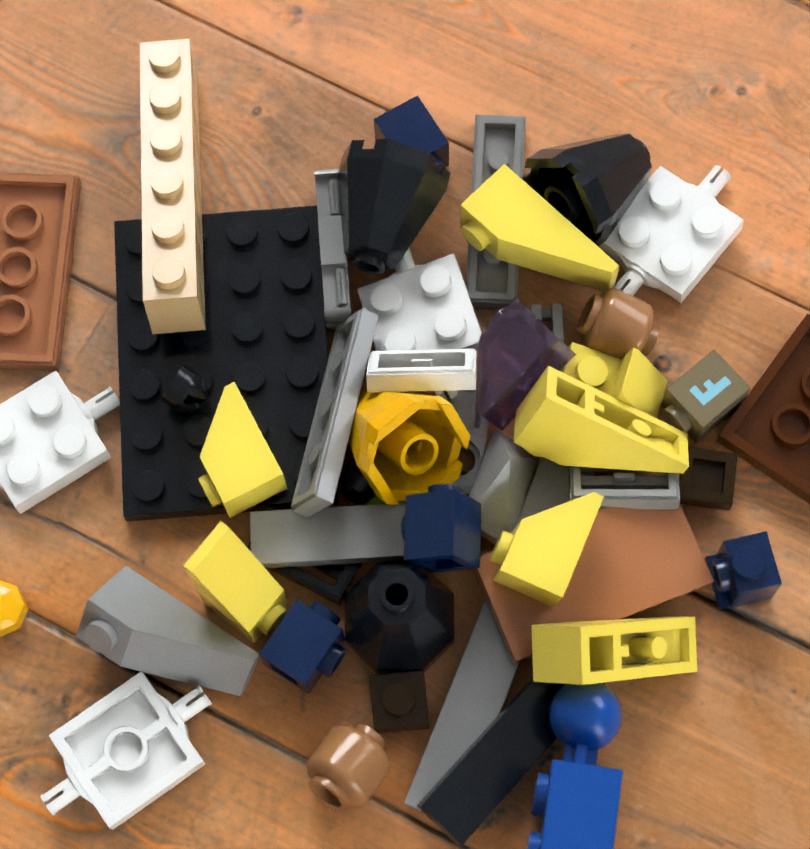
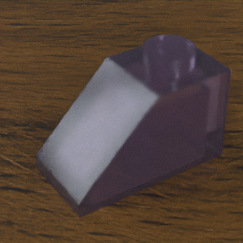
(512, 359)

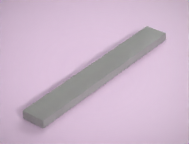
(485, 667)

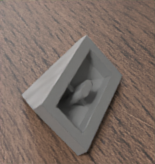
(502, 485)

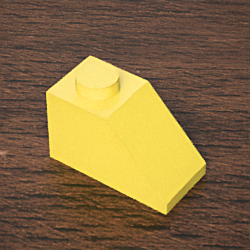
(238, 458)
(545, 549)

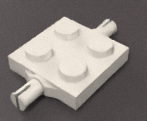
(672, 233)
(423, 308)
(49, 439)
(126, 750)

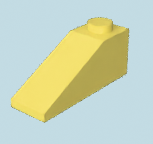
(530, 233)
(594, 430)
(236, 584)
(613, 649)

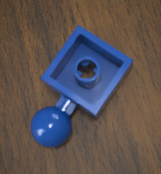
(576, 795)

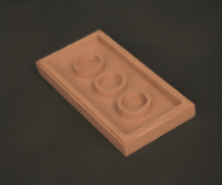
(35, 266)
(625, 568)

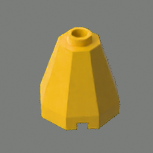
(406, 442)

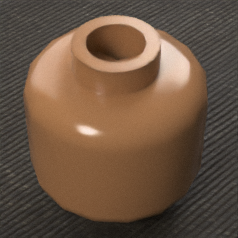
(618, 323)
(348, 766)

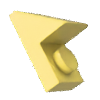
(626, 379)

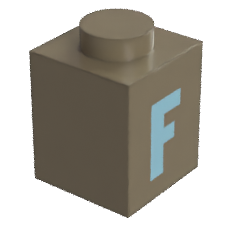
(704, 396)

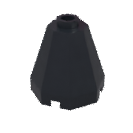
(591, 180)
(386, 200)
(399, 618)

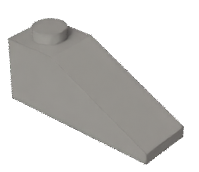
(161, 636)

